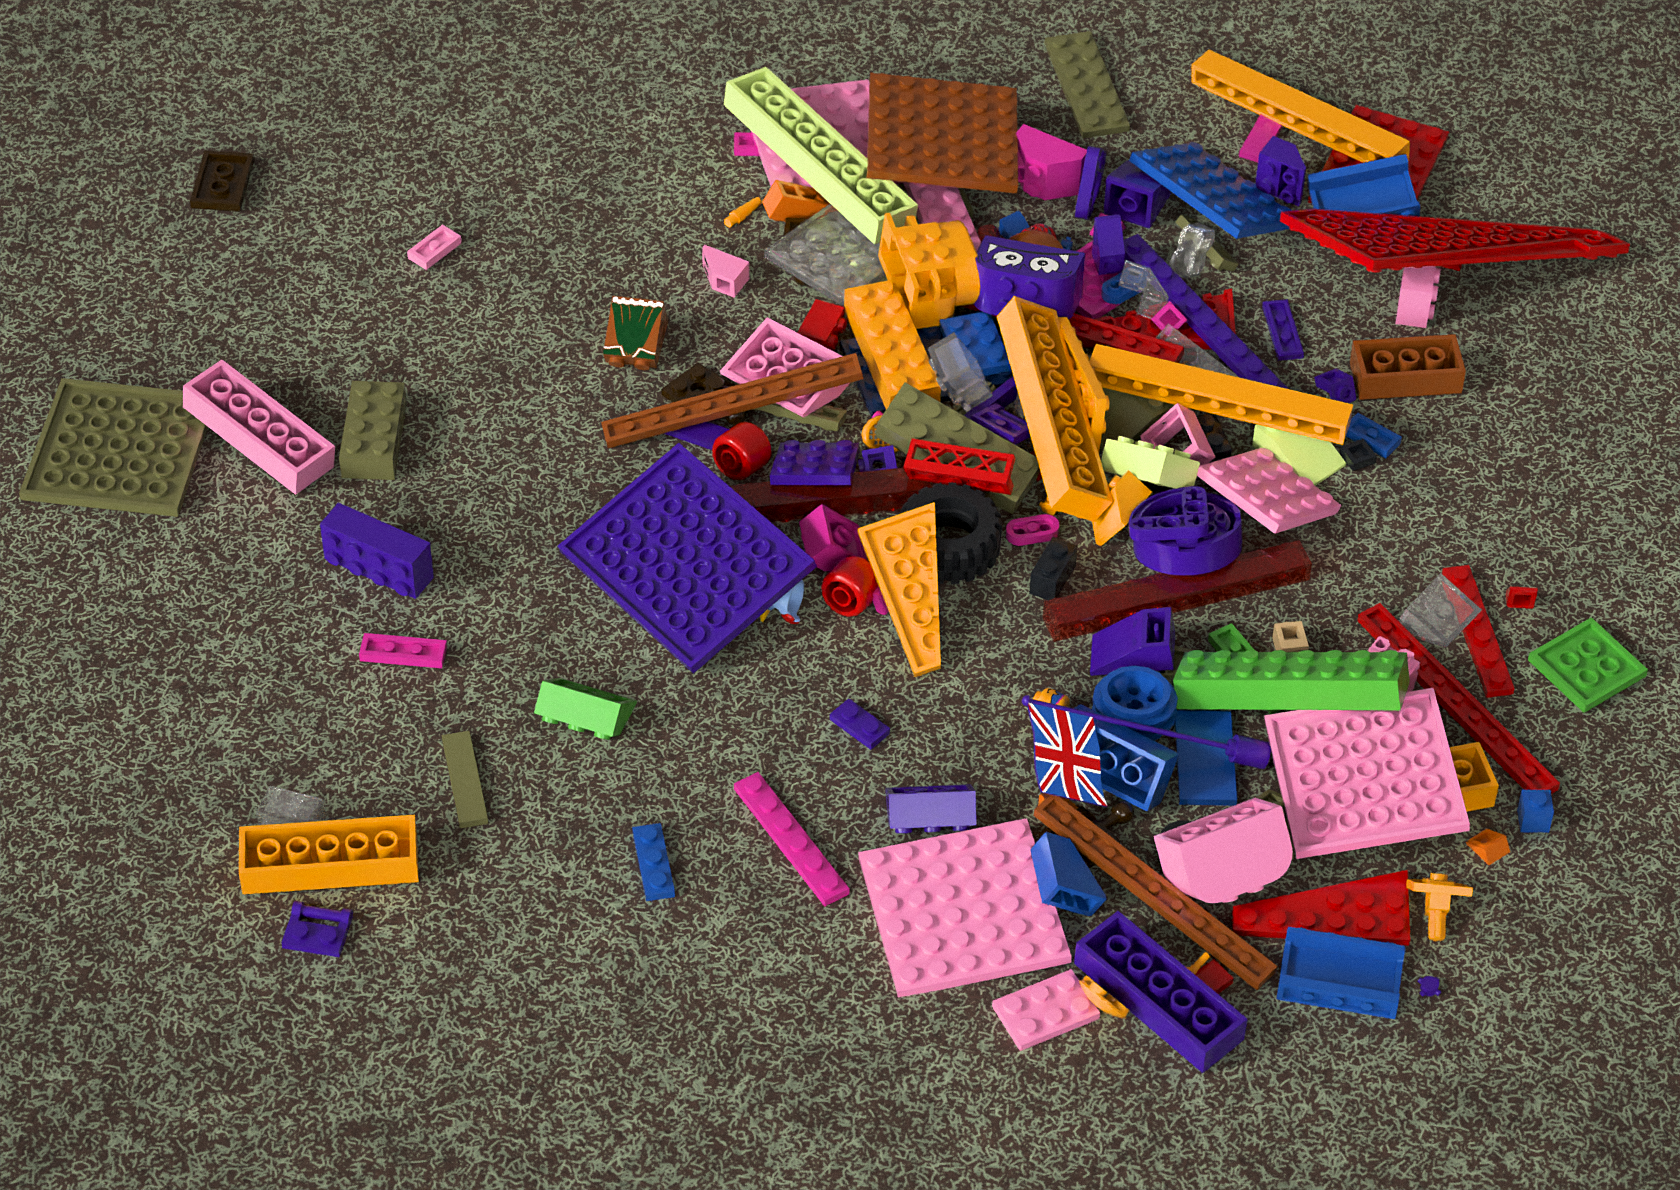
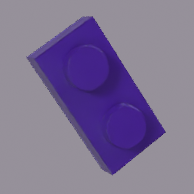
(859, 724)

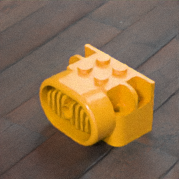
(930, 267)

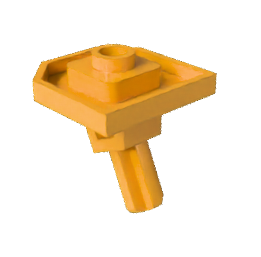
(1437, 900)

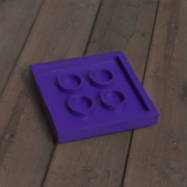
(815, 463)

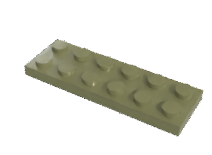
(1087, 84)

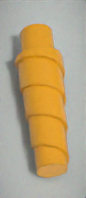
(742, 212)

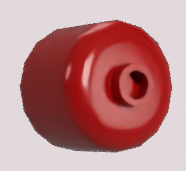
(741, 451)
(849, 586)

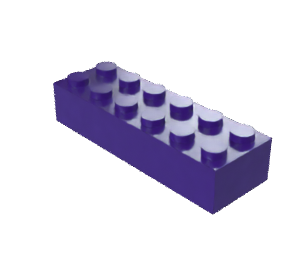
(1160, 991)

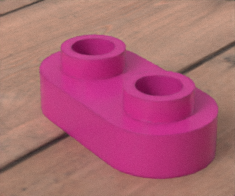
(1029, 529)

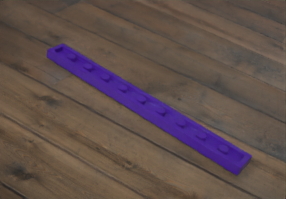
(1201, 317)

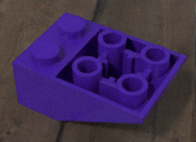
(1138, 640)

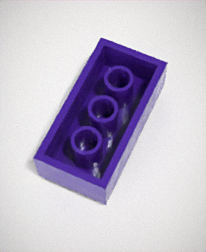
(376, 551)

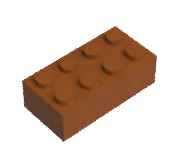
(1407, 366)

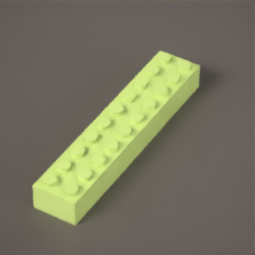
(816, 152)

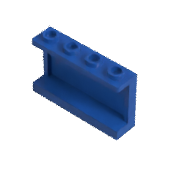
(1366, 187)
(1341, 972)

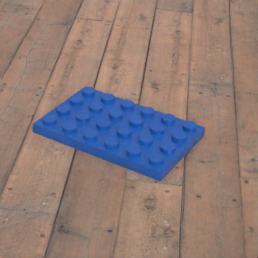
(1212, 189)

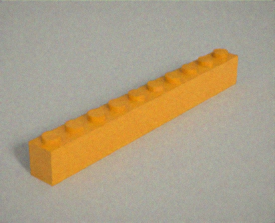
(1296, 109)
(1222, 394)

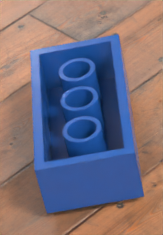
(1132, 764)

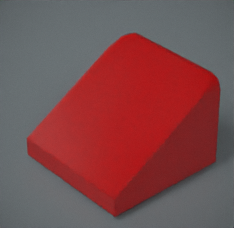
(1521, 597)

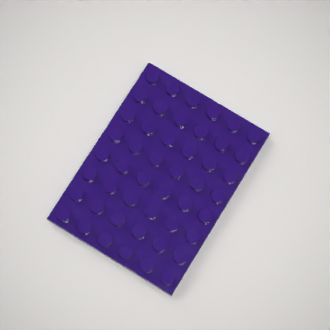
(687, 557)

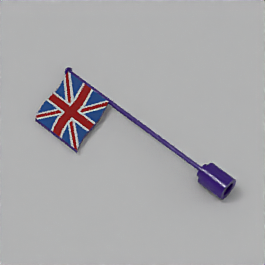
(1070, 751)

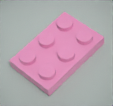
(1045, 1010)

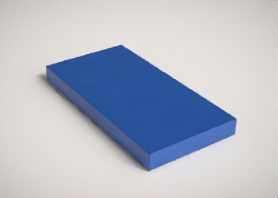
(1205, 770)

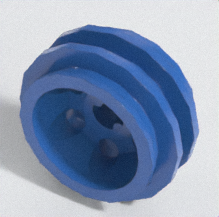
(1137, 697)

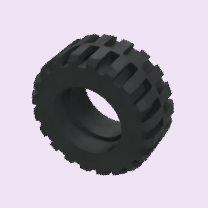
(971, 512)

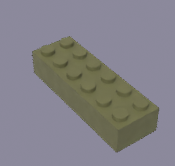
(924, 418)

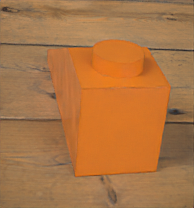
(792, 201)

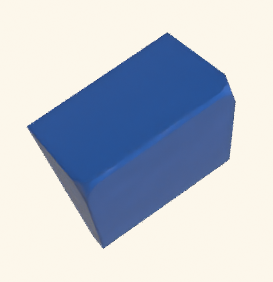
(1012, 224)

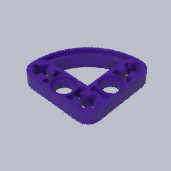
(1090, 181)
(1190, 525)

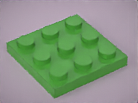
(1587, 665)

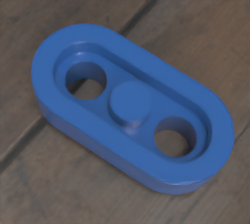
(1116, 294)

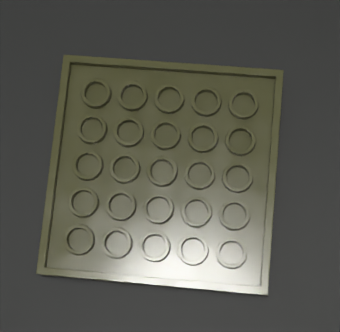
(115, 449)

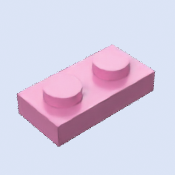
(434, 247)

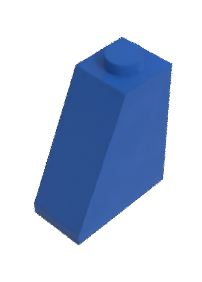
(1064, 876)

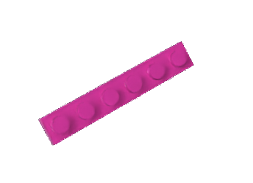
(791, 839)

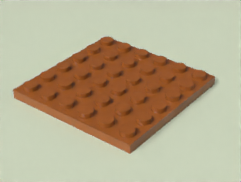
(942, 133)

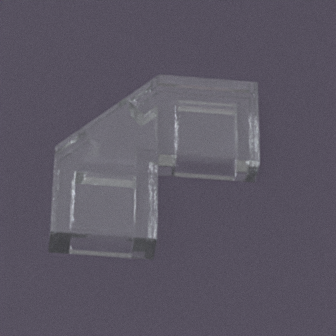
(1144, 281)

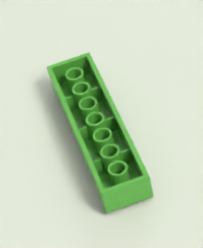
(1292, 680)

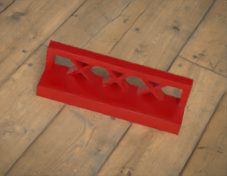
(944, 473)

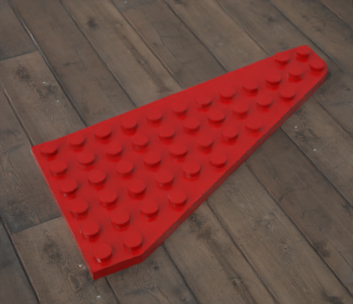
(1419, 241)

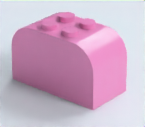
(1227, 852)

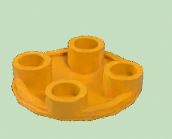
(1107, 1004)

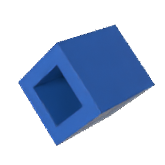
(1535, 811)

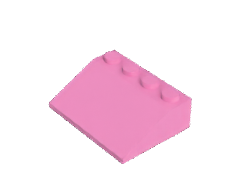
(778, 350)

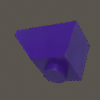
(1108, 244)

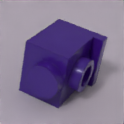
(882, 454)

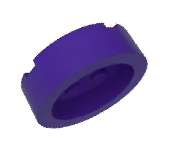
(1198, 554)

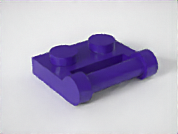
(1002, 423)
(317, 937)

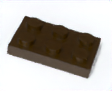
(222, 180)

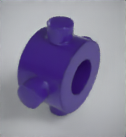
(1429, 986)

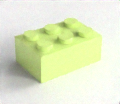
(1149, 465)

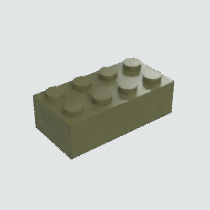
(373, 430)

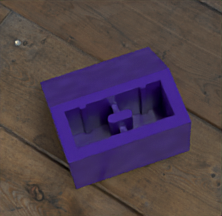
(1281, 171)

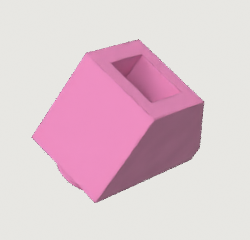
(725, 271)

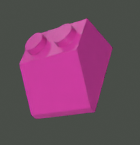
(830, 537)

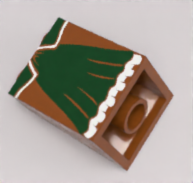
(635, 332)

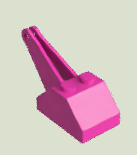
(1048, 164)

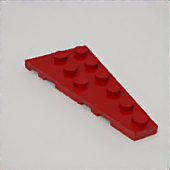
(1360, 908)

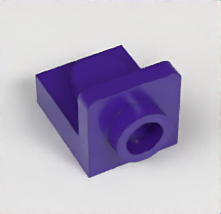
(1338, 384)

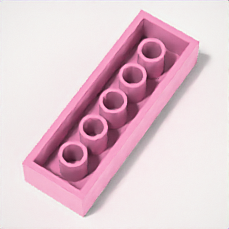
(258, 426)

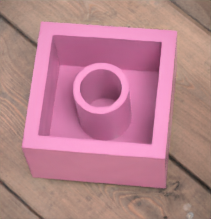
(1416, 296)

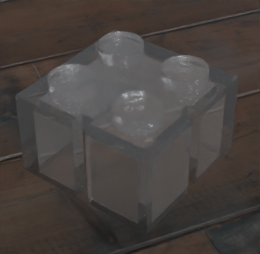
(959, 372)

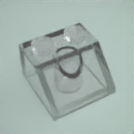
(1439, 613)

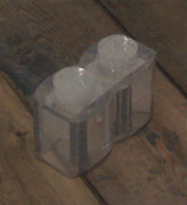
(1192, 248)

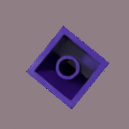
(1134, 195)

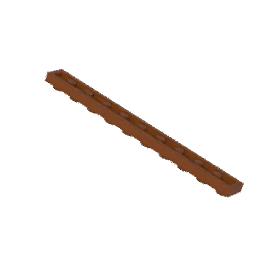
(732, 400)
(1156, 891)

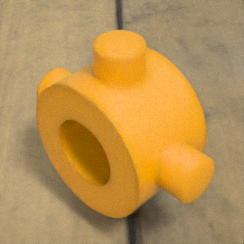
(1045, 506)

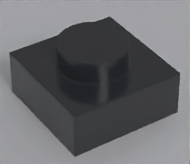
(1358, 454)

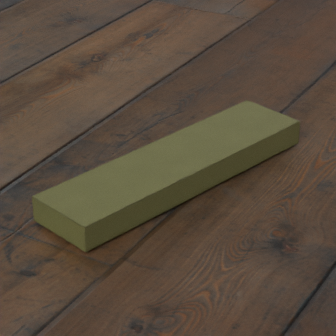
(464, 779)

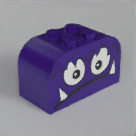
(1029, 272)

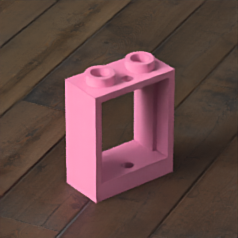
(1175, 420)

